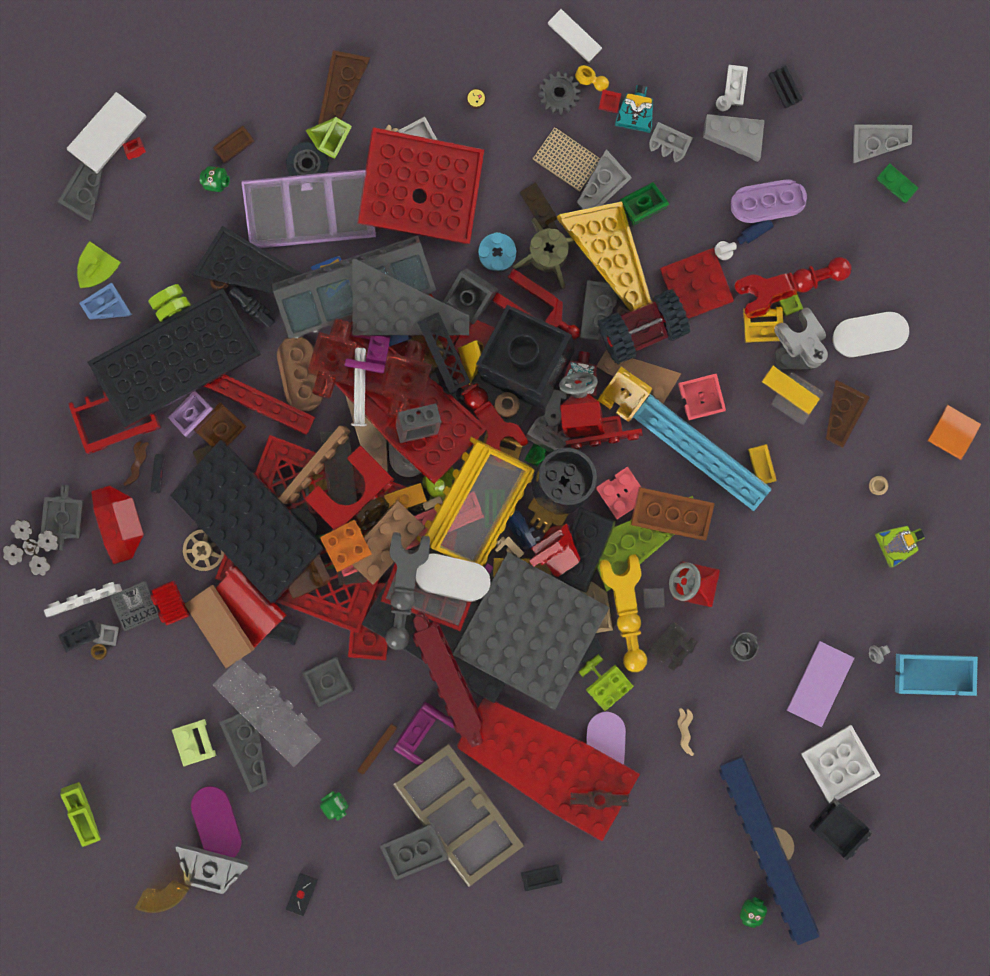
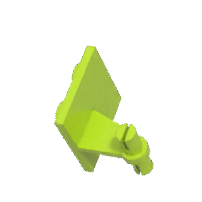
(609, 686)

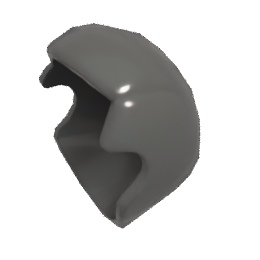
(744, 646)

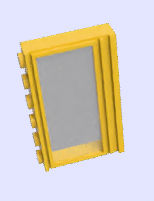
(478, 503)

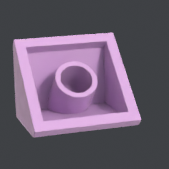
(190, 414)

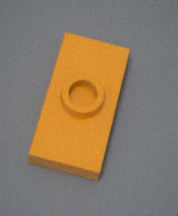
(407, 497)

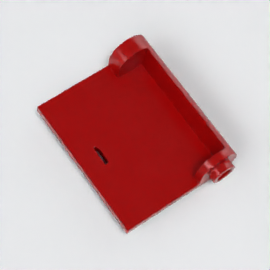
(249, 606)

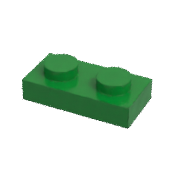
(897, 183)

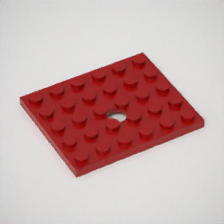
(409, 162)

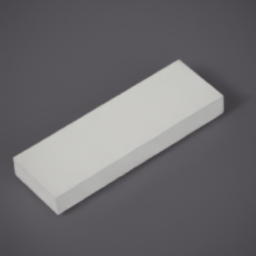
(574, 35)

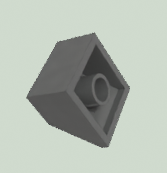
(470, 295)

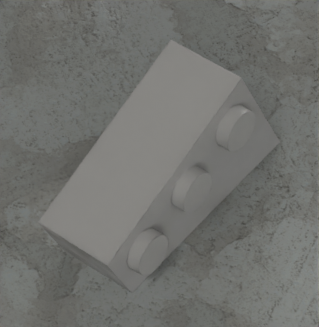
(736, 133)

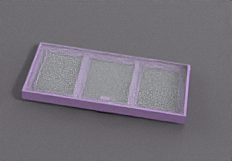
(305, 209)

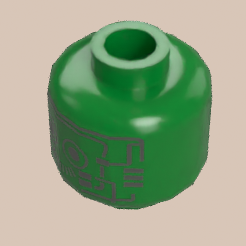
(334, 805)

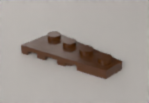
(342, 81)

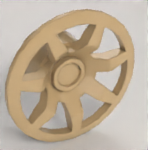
(201, 551)

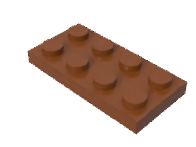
(672, 513)

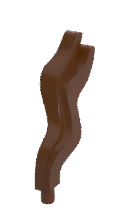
(140, 453)

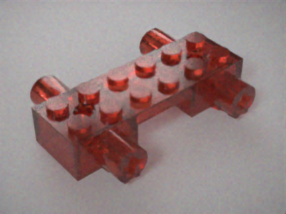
(388, 384)

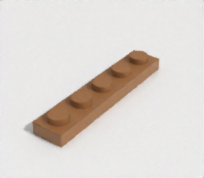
(315, 465)

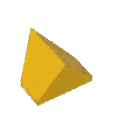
(469, 355)

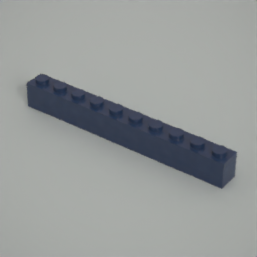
(769, 848)

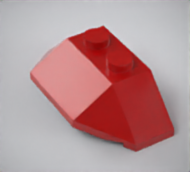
(117, 523)

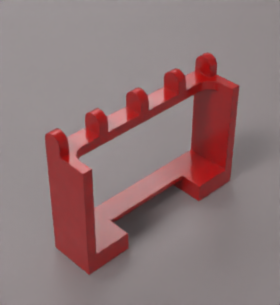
(103, 443)

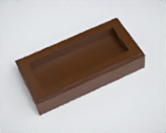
(233, 144)

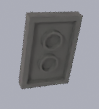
(414, 851)

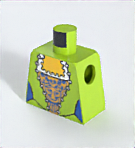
(898, 543)

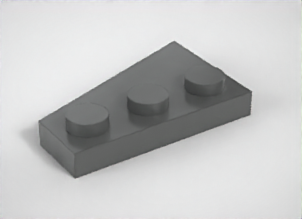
(597, 304)

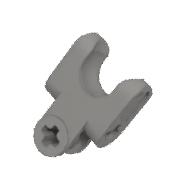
(804, 343)

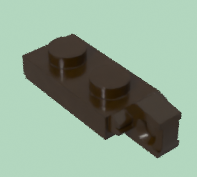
(539, 206)

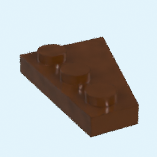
(844, 413)

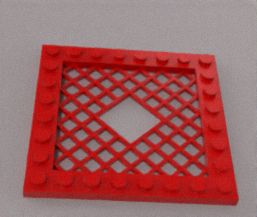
(348, 618)

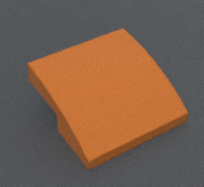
(954, 432)

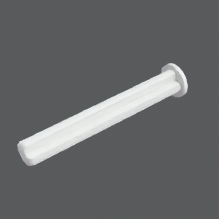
(359, 390)

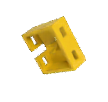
(628, 404)

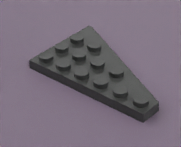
(393, 308)

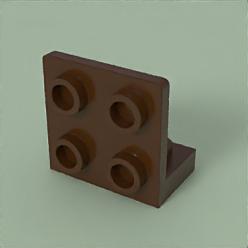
(311, 579)

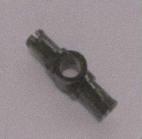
(610, 799)

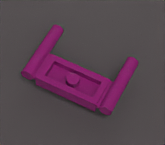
(376, 353)
(417, 729)

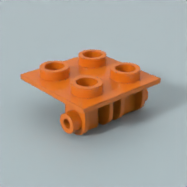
(346, 545)

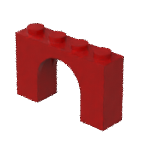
(376, 482)

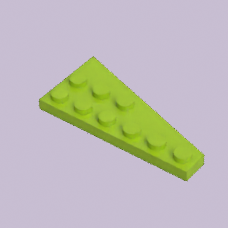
(631, 540)

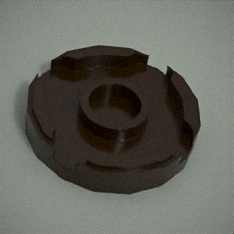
(371, 512)

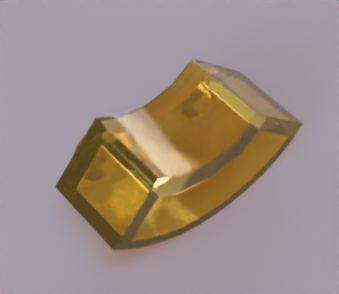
(162, 899)

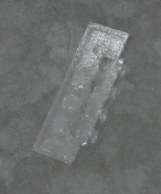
(267, 711)

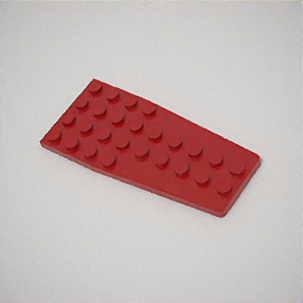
(429, 454)
(549, 766)

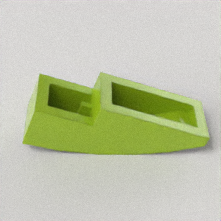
(80, 814)

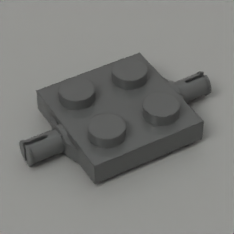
(62, 516)

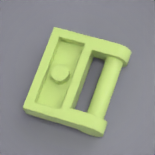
(188, 745)

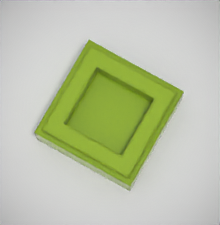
(791, 305)

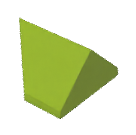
(329, 136)

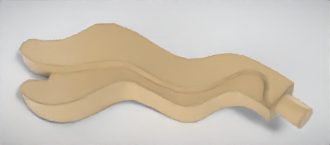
(683, 723)

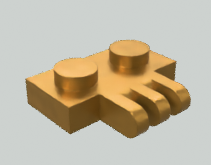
(544, 516)

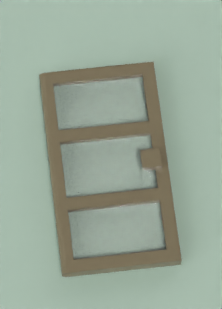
(462, 813)

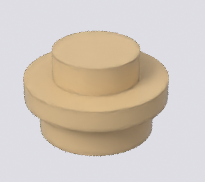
(878, 485)

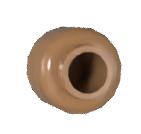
(507, 404)

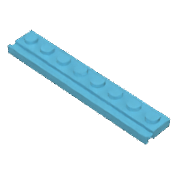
(702, 452)

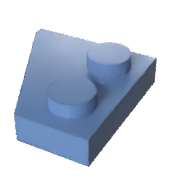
(105, 304)

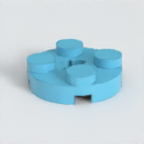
(497, 241)

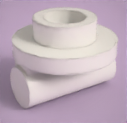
(725, 250)

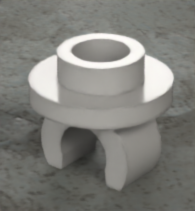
(876, 654)

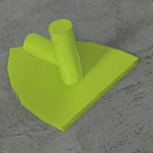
(95, 266)

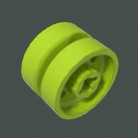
(168, 302)

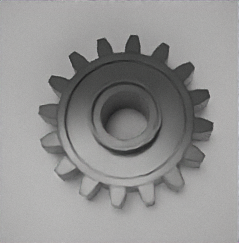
(559, 83)

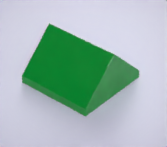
(644, 203)

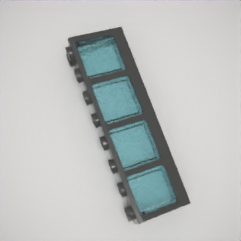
(326, 294)

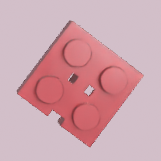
(710, 394)
(609, 489)

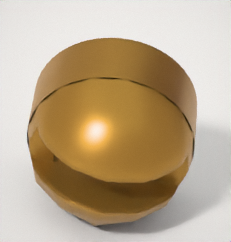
(98, 648)

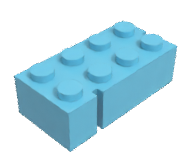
(936, 674)

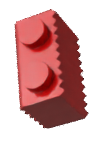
(169, 603)

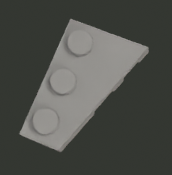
(879, 139)
(603, 183)

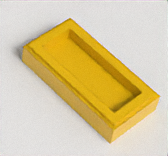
(762, 463)

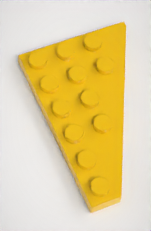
(609, 245)

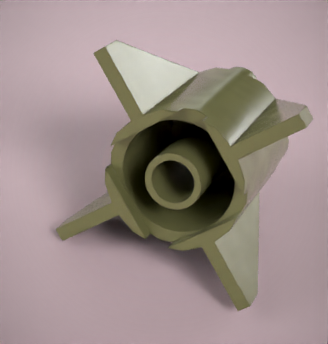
(544, 260)

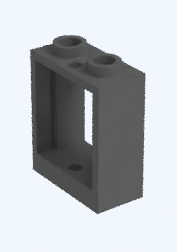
(414, 426)

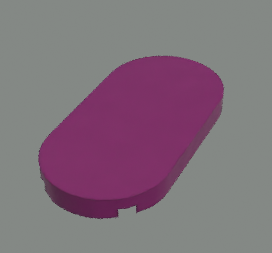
(216, 821)

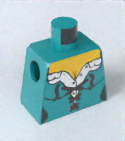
(636, 111)

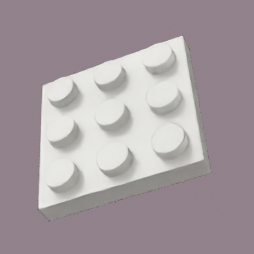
(840, 764)

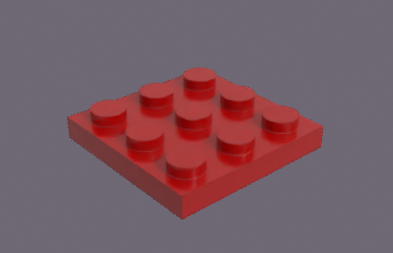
(698, 283)

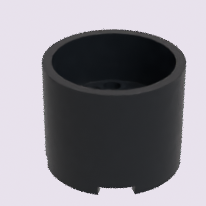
(571, 468)

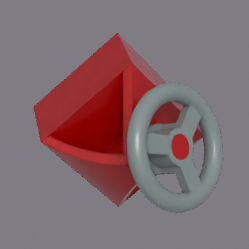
(581, 412)
(694, 583)

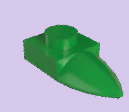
(535, 455)

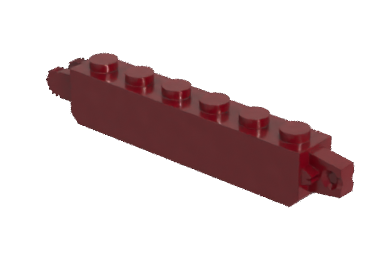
(448, 678)

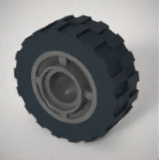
(302, 152)

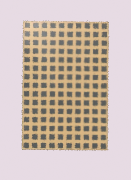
(566, 159)

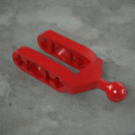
(555, 316)

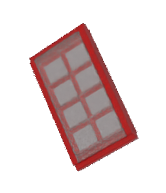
(436, 607)

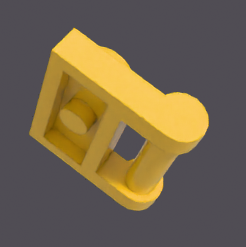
(762, 330)

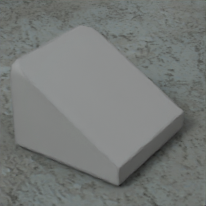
(107, 633)

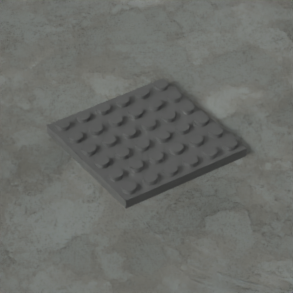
(531, 630)

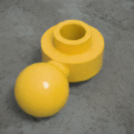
(586, 76)

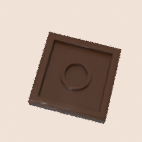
(220, 425)

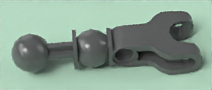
(403, 597)

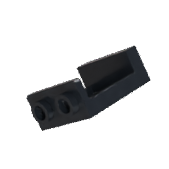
(841, 829)

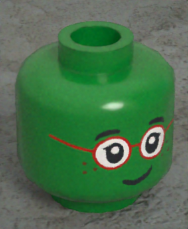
(214, 179)
(753, 912)

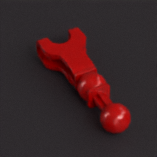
(786, 285)
(477, 400)

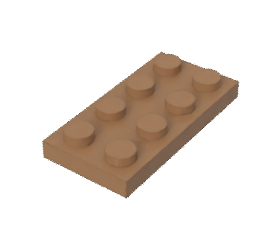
(379, 538)

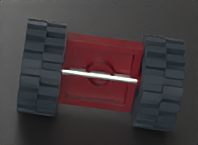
(644, 326)

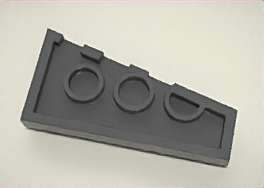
(246, 749)

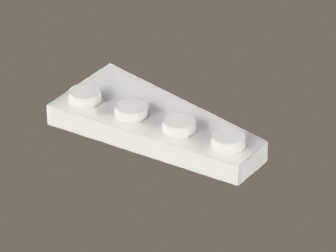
(75, 601)

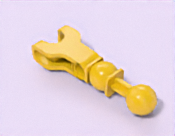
(626, 606)

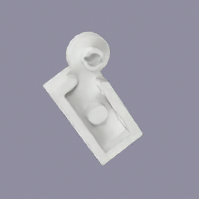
(734, 88)

